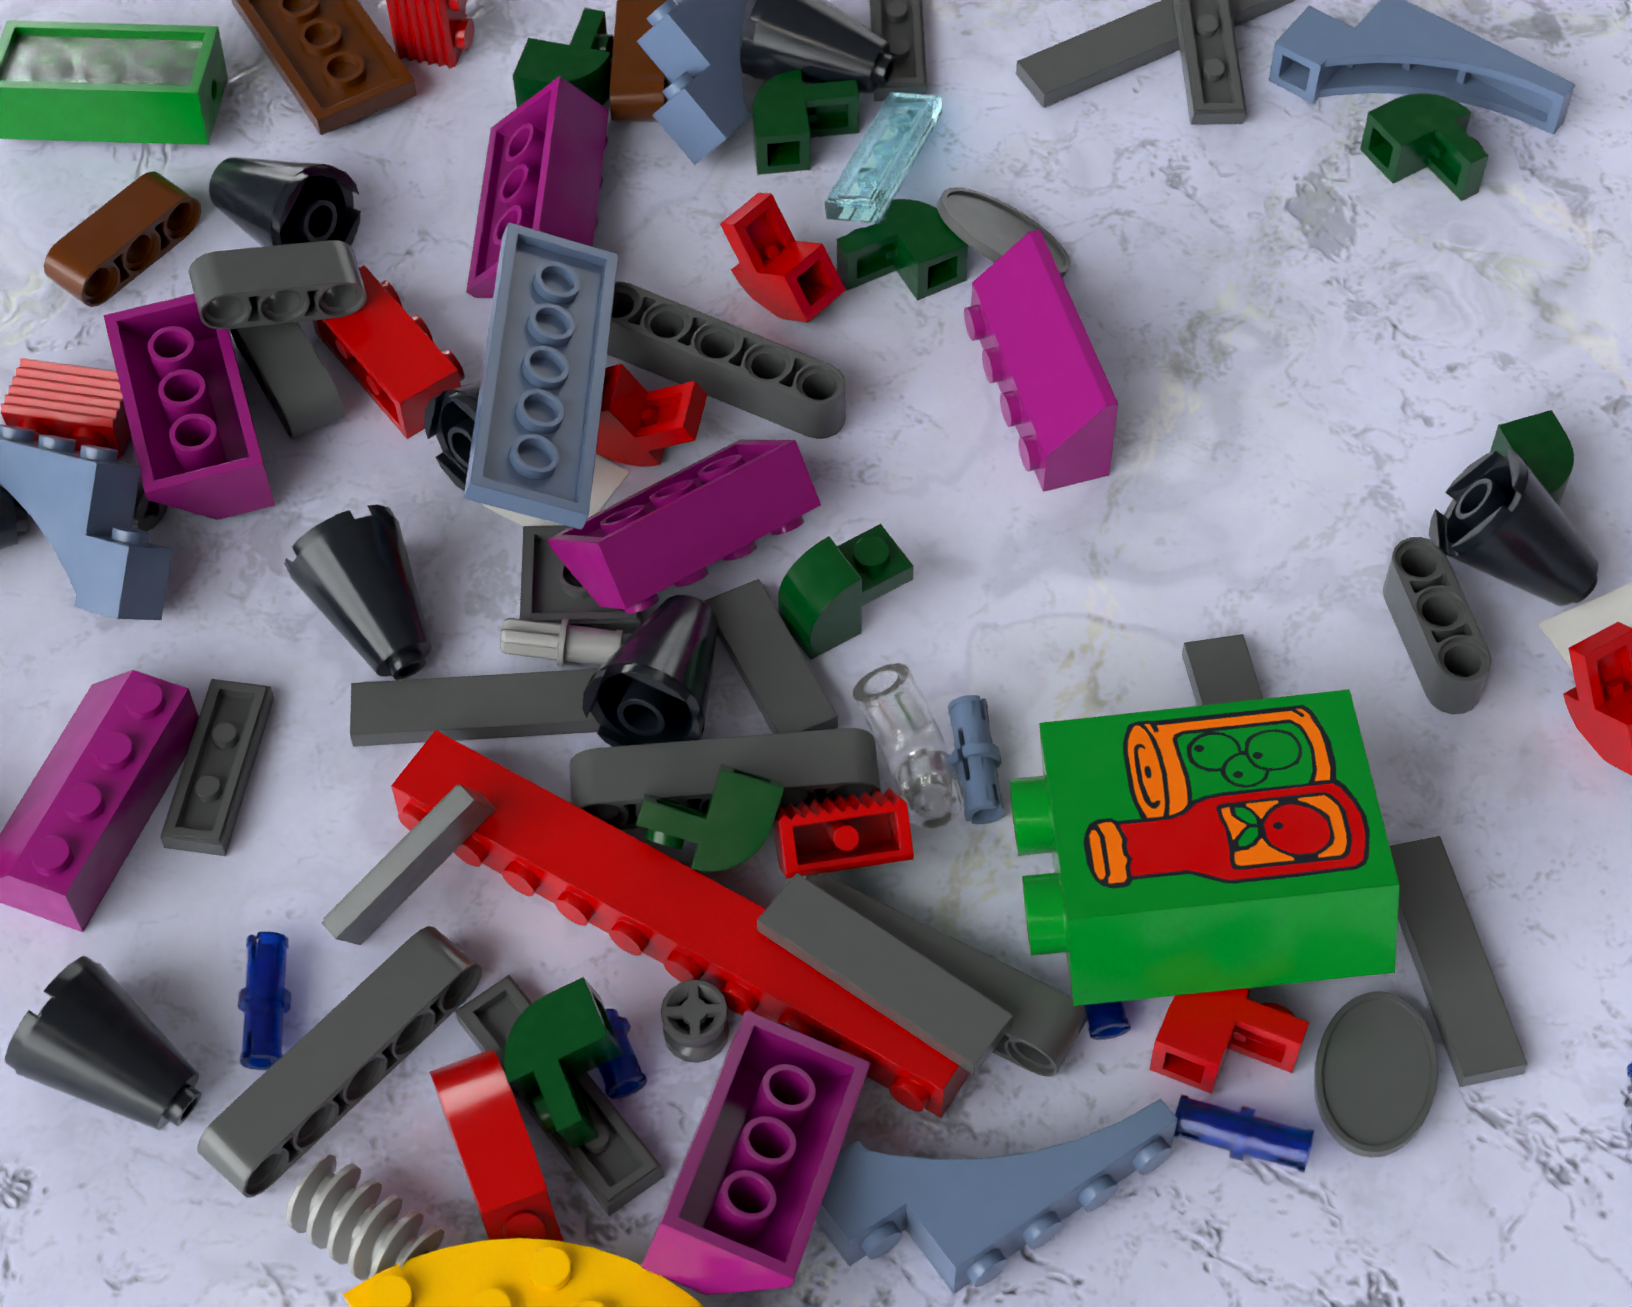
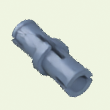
(976, 759)

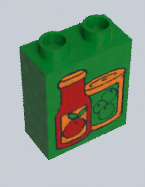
(1208, 849)

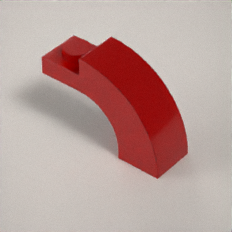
(495, 1149)

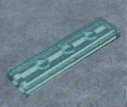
(883, 158)

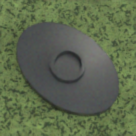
(992, 225)
(1375, 1074)

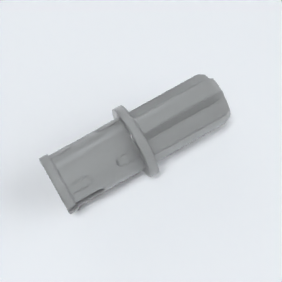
(559, 641)

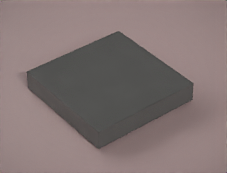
(554, 593)

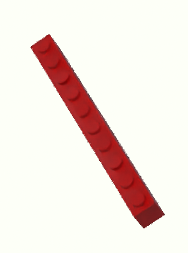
(666, 913)

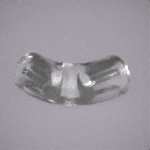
(911, 745)

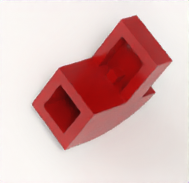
(776, 271)
(642, 423)
(1603, 693)
(1208, 1024)

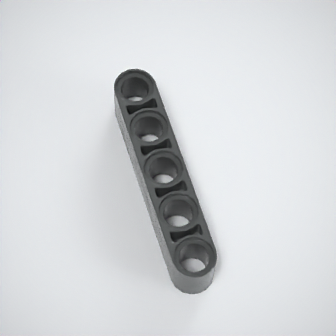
(727, 362)
(808, 763)
(1043, 1016)
(339, 1061)

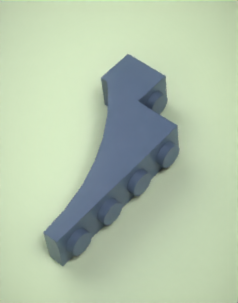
(1414, 52)
(700, 55)
(87, 514)
(983, 1209)

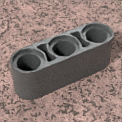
(277, 284)
(290, 376)
(1435, 650)

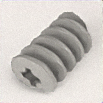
(352, 1224)

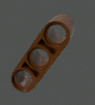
(635, 78)
(122, 239)

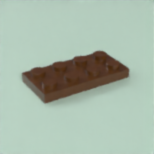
(329, 57)

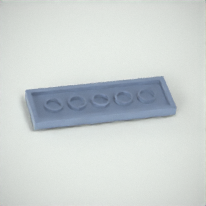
(542, 378)

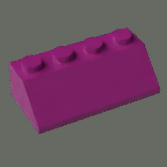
(540, 175)
(1043, 366)
(187, 410)
(688, 523)
(94, 796)
(757, 1162)

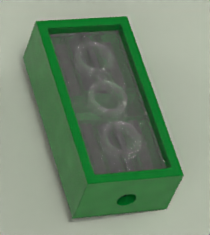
(110, 82)

